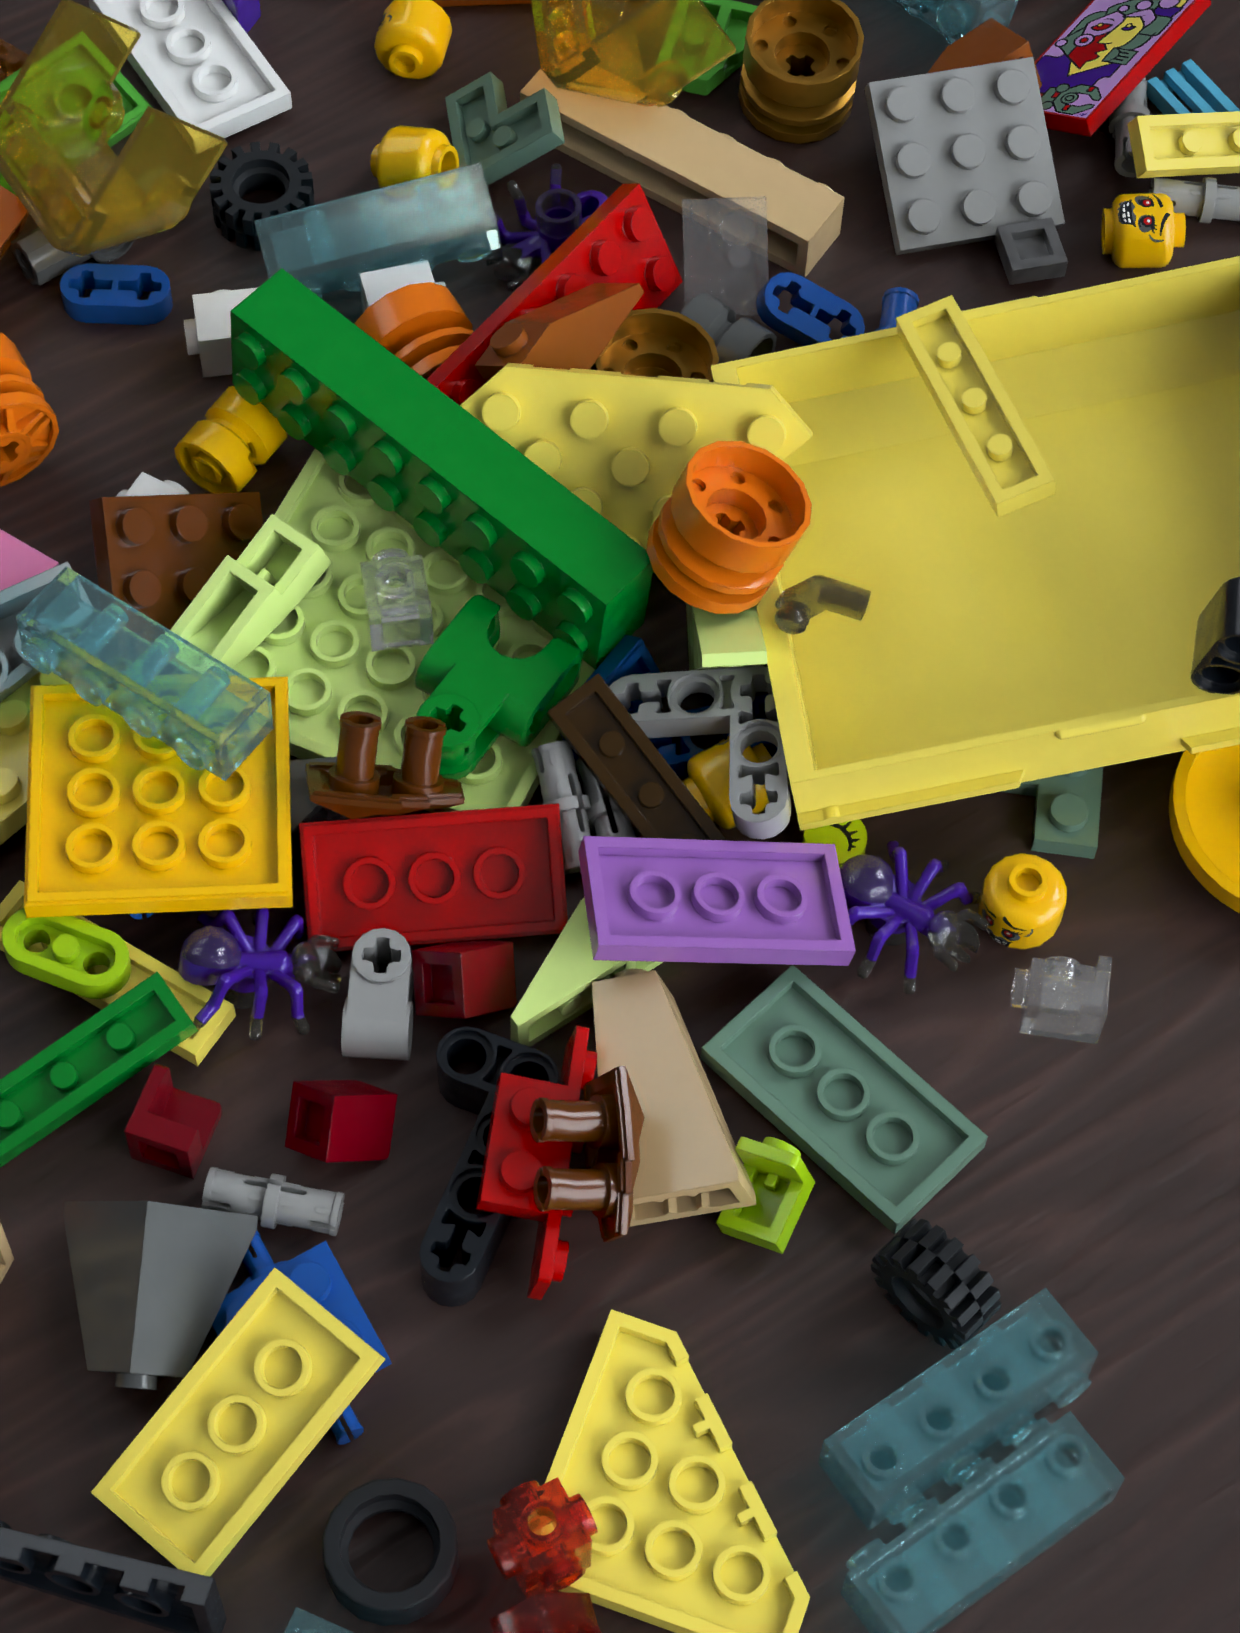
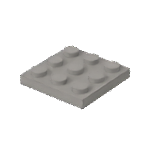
(962, 153)

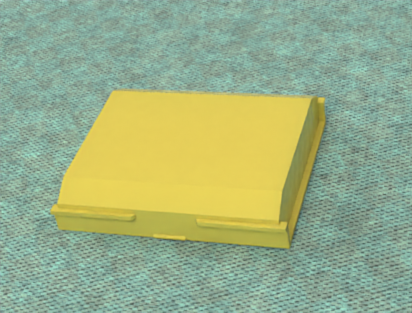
(1029, 633)

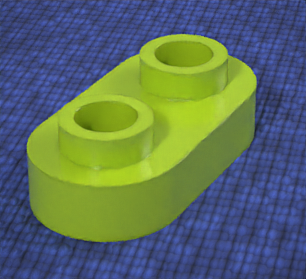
(70, 954)

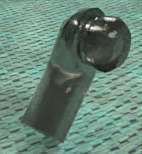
(813, 597)

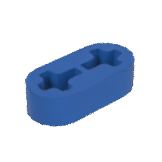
(116, 294)
(810, 312)

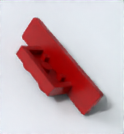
(515, 1157)

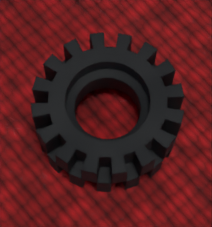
(254, 172)
(936, 1283)

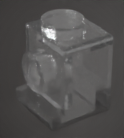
(396, 600)
(1063, 998)

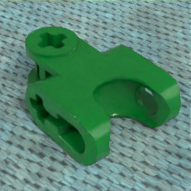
(486, 692)

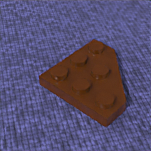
(166, 547)

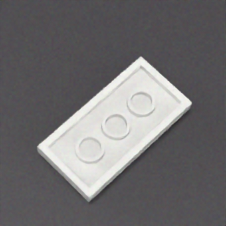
(200, 63)

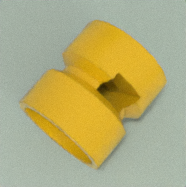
(229, 443)

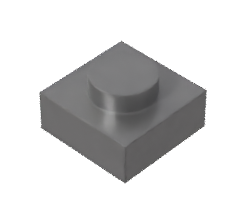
(1031, 251)

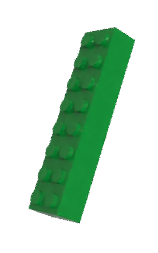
(438, 468)

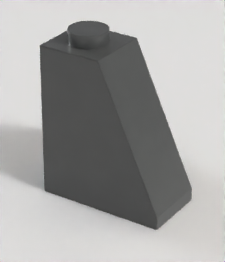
(150, 1282)

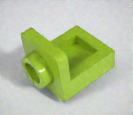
(780, 1189)

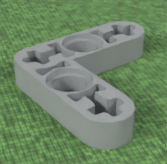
(730, 713)

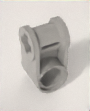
(379, 1005)

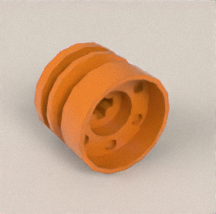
(418, 325)
(26, 419)
(728, 527)

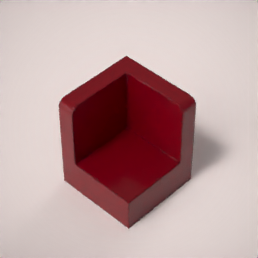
(464, 978)
(340, 1120)
(171, 1125)

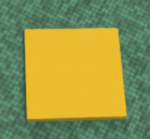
(140, 831)

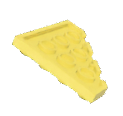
(627, 436)
(671, 1505)

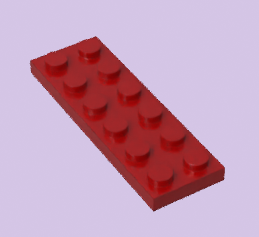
(611, 246)

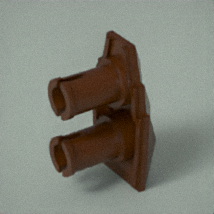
(364, 789)
(611, 1129)

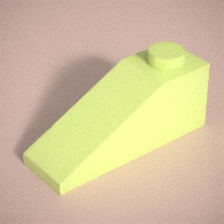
(724, 639)
(564, 983)

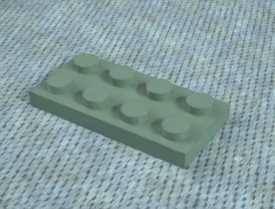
(843, 1098)

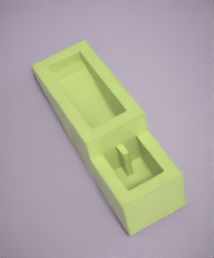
(253, 593)

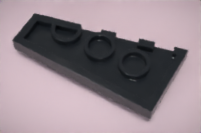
(112, 1582)

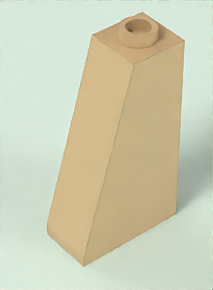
(684, 1140)

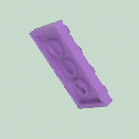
(715, 901)

